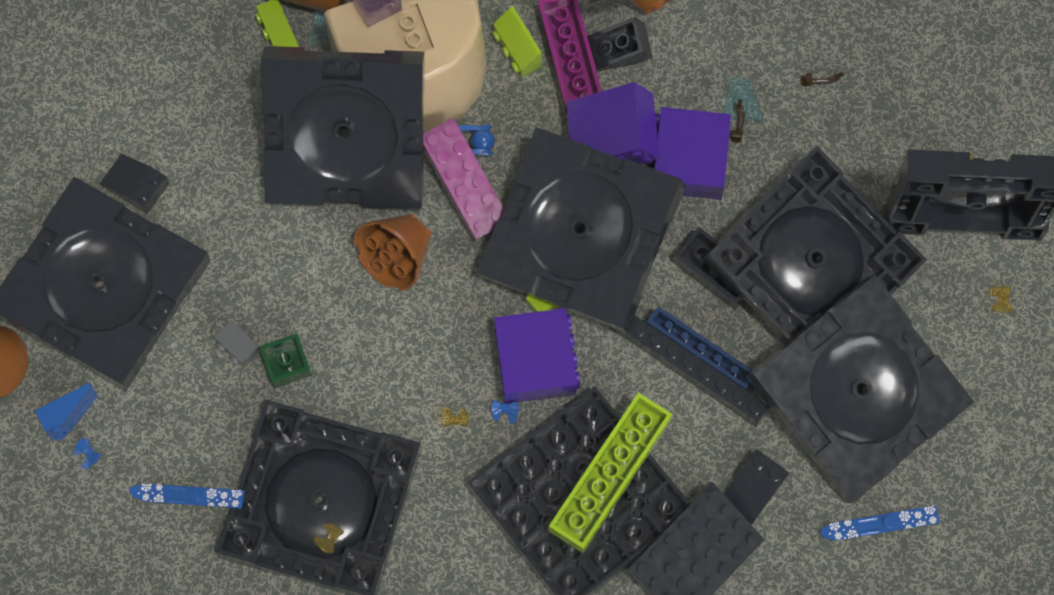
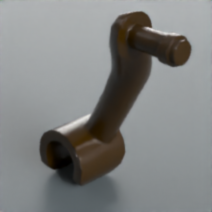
(809, 81)
(737, 134)

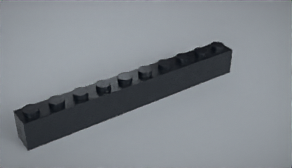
(695, 371)

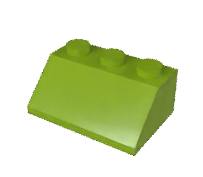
(517, 43)

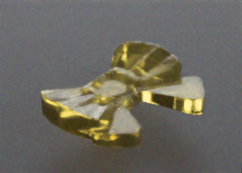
(1003, 293)
(447, 418)
(327, 545)

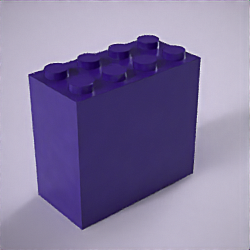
(616, 122)
(694, 149)
(537, 355)

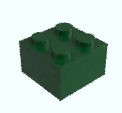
(285, 360)

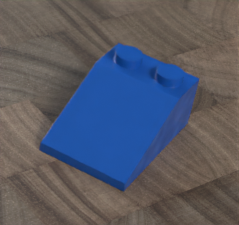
(65, 412)

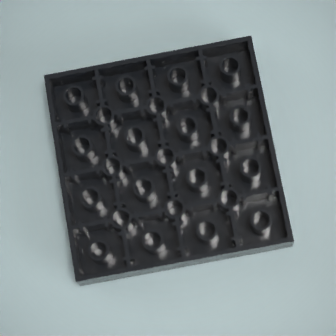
(539, 473)

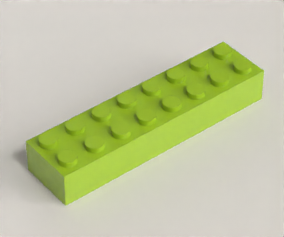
(610, 472)

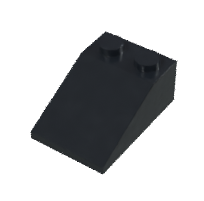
(620, 45)
(135, 183)
(756, 485)

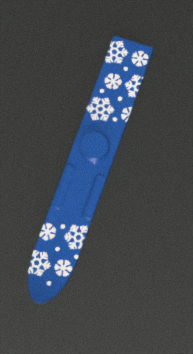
(188, 495)
(881, 523)

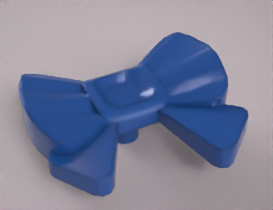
(512, 409)
(92, 457)

